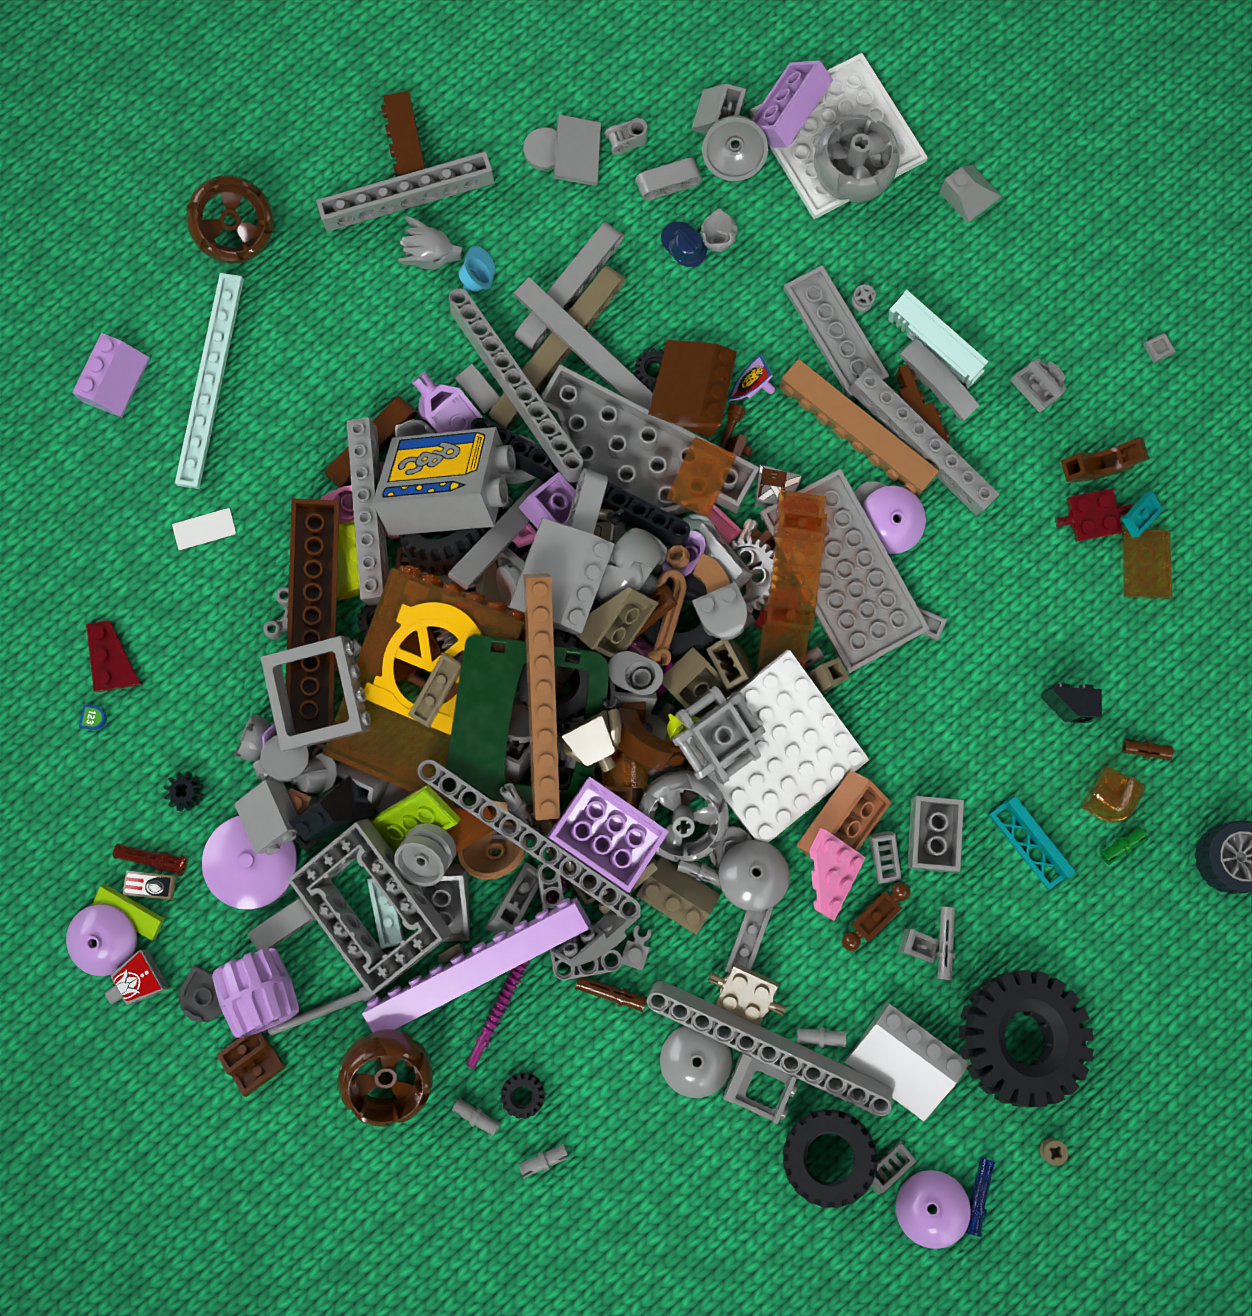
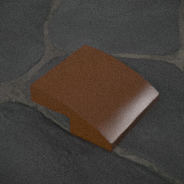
(251, 1062)

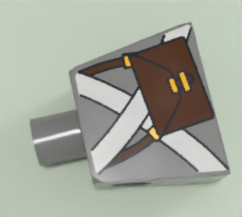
(769, 484)

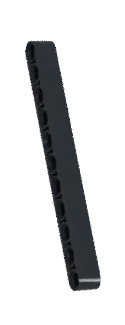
(613, 494)

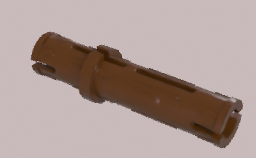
(611, 993)

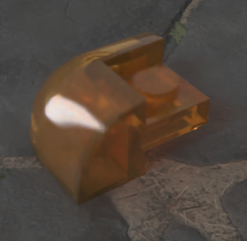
(1113, 796)

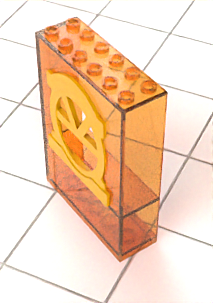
(396, 740)

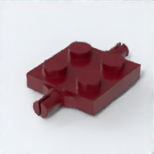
(1093, 515)

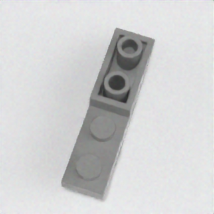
(597, 939)

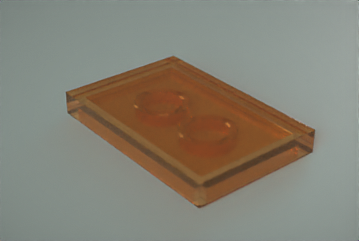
(701, 477)
(1147, 564)

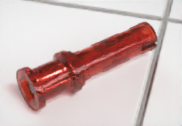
(161, 860)

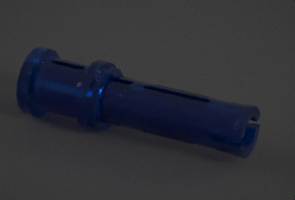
(979, 1196)

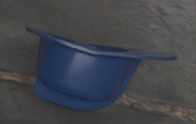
(684, 244)

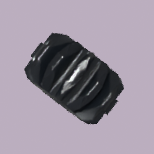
(176, 794)

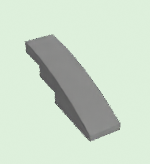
(938, 377)

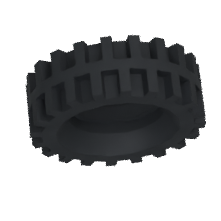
(441, 553)

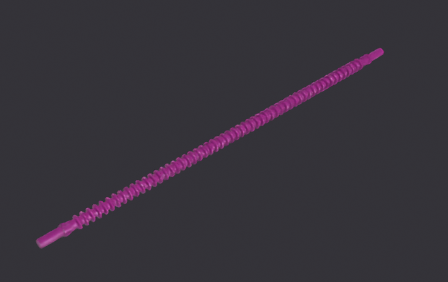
(483, 1040)

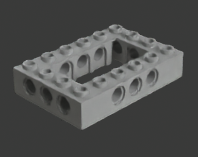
(342, 924)

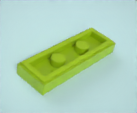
(145, 921)

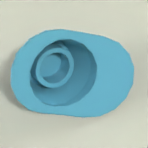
(477, 270)

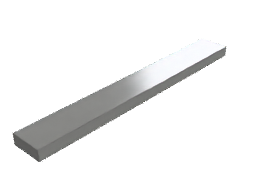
(583, 343)
(492, 543)

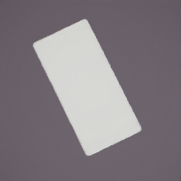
(204, 529)

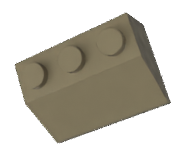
(678, 896)

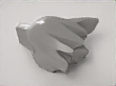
(427, 246)

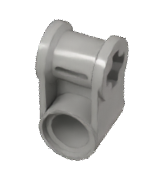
(625, 136)

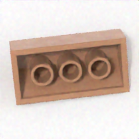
(848, 813)

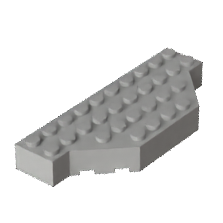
(630, 445)

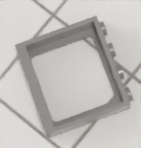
(354, 694)

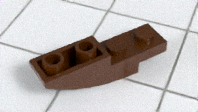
(916, 400)

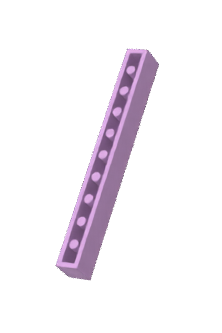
(478, 966)

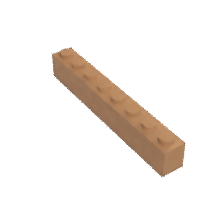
(857, 428)

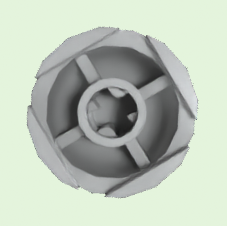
(251, 738)

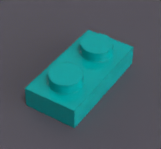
(1142, 514)

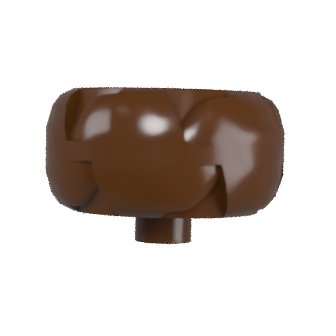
(231, 190)
(385, 1049)

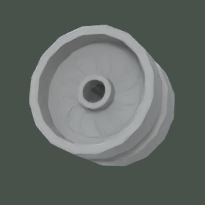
(425, 854)

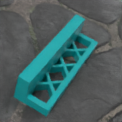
(1038, 837)

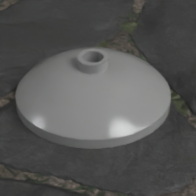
(739, 160)
(742, 886)
(684, 1077)

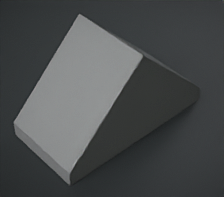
(918, 945)

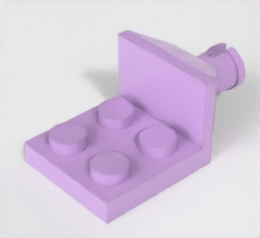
(444, 406)

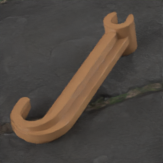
(661, 650)

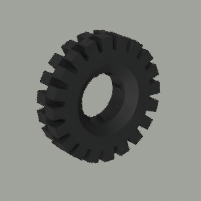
(1063, 1039)

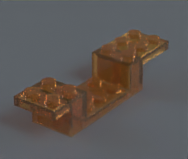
(794, 577)

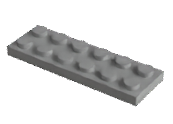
(833, 327)

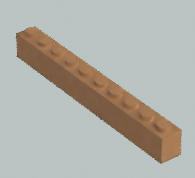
(541, 695)

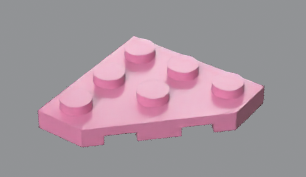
(834, 872)

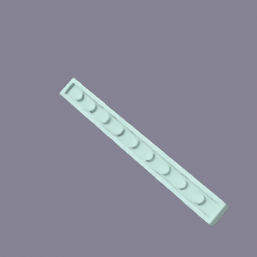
(209, 381)

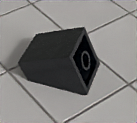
(334, 811)

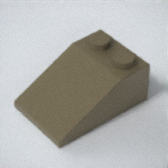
(617, 622)
(692, 679)

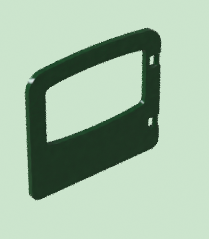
(485, 709)

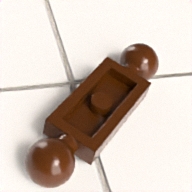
(876, 916)

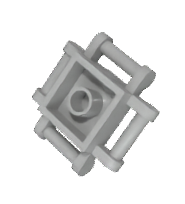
(719, 735)

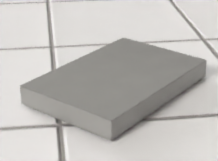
(577, 150)

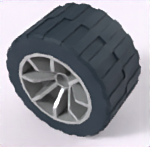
(1226, 857)

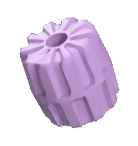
(255, 992)

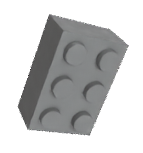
(935, 834)

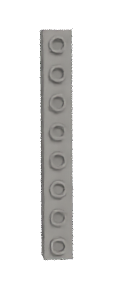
(405, 191)
(920, 437)
(369, 528)

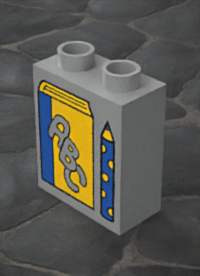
(444, 481)

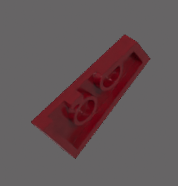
(108, 660)

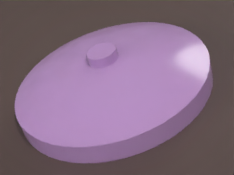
(239, 874)

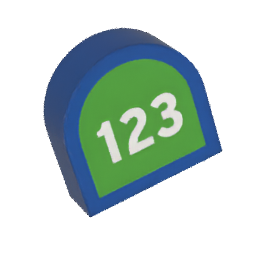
(92, 718)

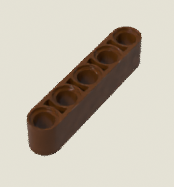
(394, 414)

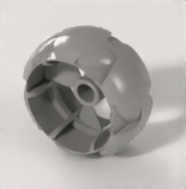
(867, 140)
(632, 564)
(667, 791)

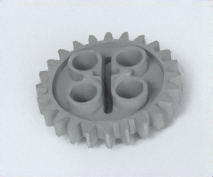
(756, 591)

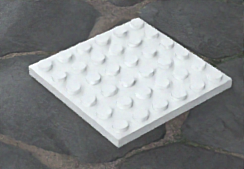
(852, 92)
(801, 752)

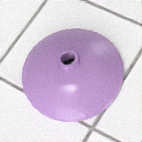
(890, 501)
(114, 938)
(952, 1209)

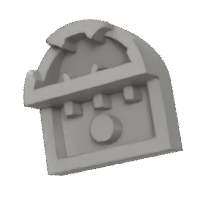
(1040, 383)
(722, 612)

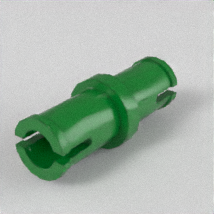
(1124, 845)

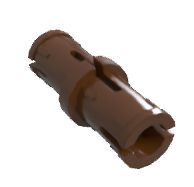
(1147, 749)

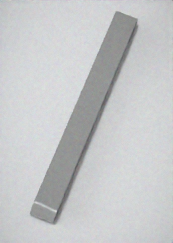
(507, 372)
(541, 843)
(774, 1057)

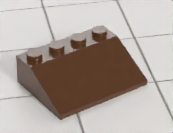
(693, 385)

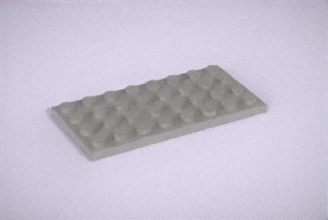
(859, 588)

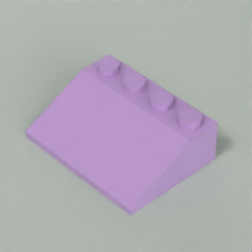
(607, 835)

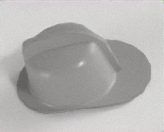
(635, 673)
(318, 776)

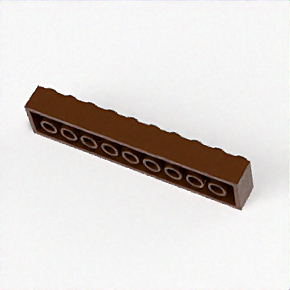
(312, 610)

